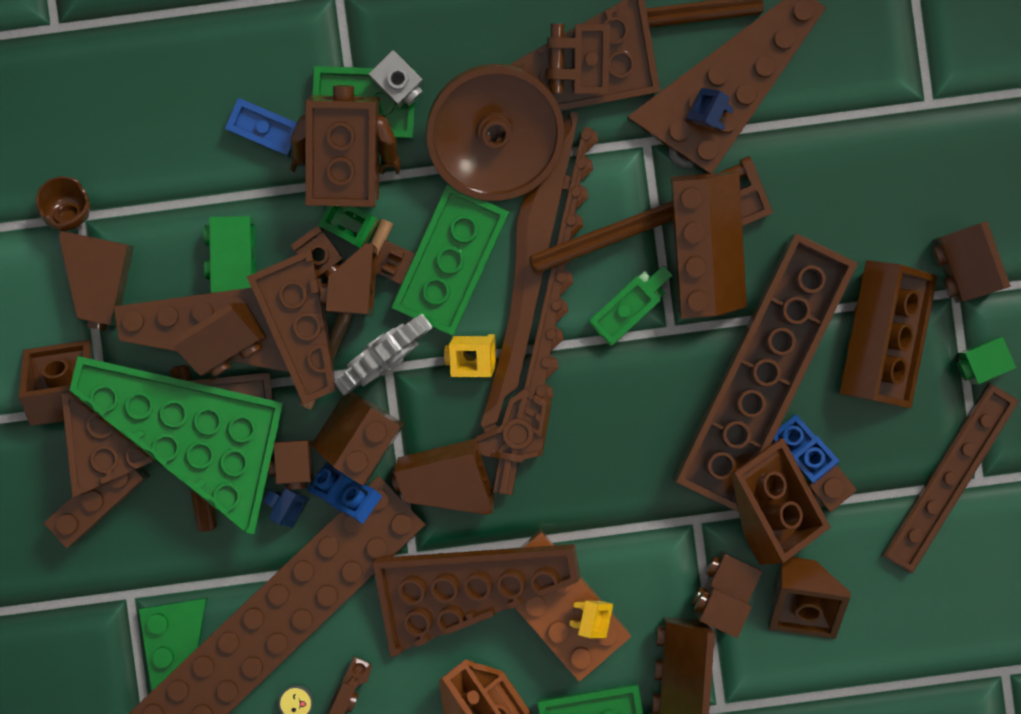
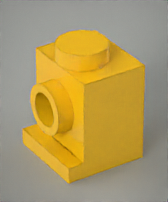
(466, 366)

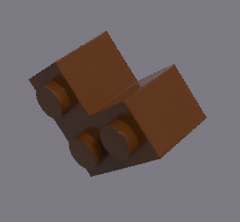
(726, 594)

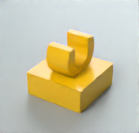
(594, 619)

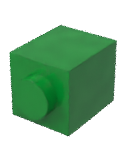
(985, 361)

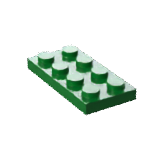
(450, 259)

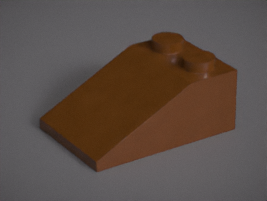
(776, 505)

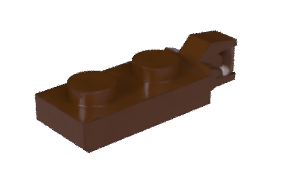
(345, 697)

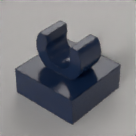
(709, 108)
(286, 506)

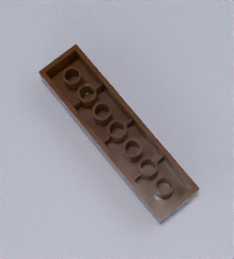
(766, 367)

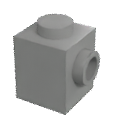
(397, 80)

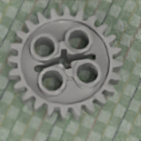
(382, 354)

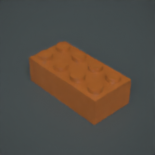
(551, 620)

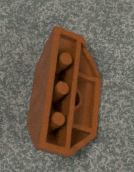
(479, 690)

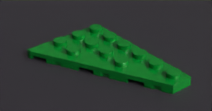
(197, 432)

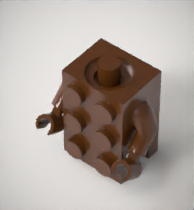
(341, 148)

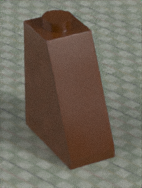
(96, 276)
(446, 478)

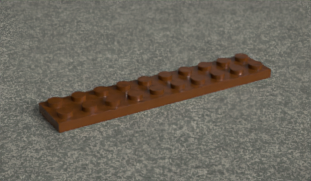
(284, 610)

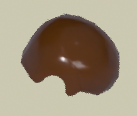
(63, 203)

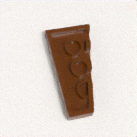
(295, 317)

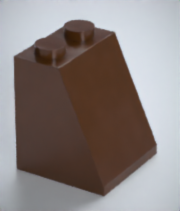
(357, 437)

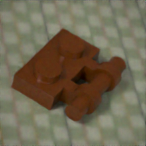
(591, 58)

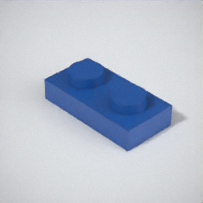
(261, 126)

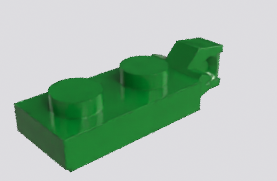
(630, 305)

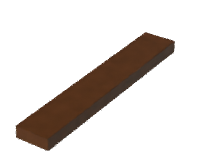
(950, 477)

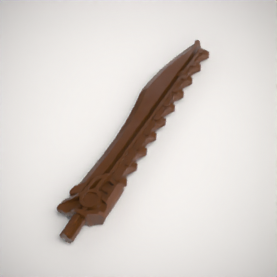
(528, 412)

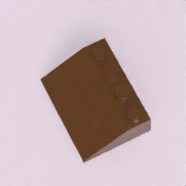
(684, 667)

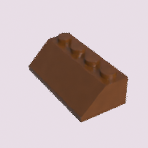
(708, 244)
(888, 333)

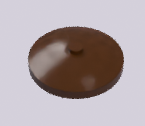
(495, 132)

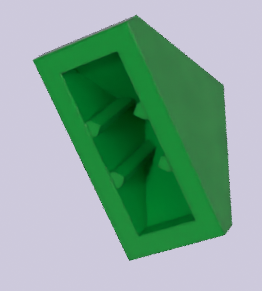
(350, 224)

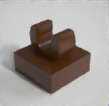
(393, 262)

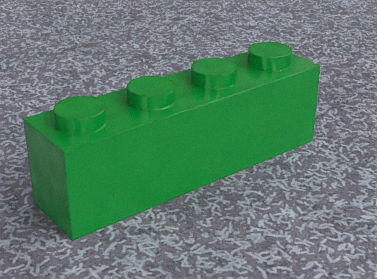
(230, 252)

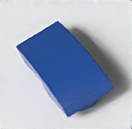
(807, 449)
(344, 493)

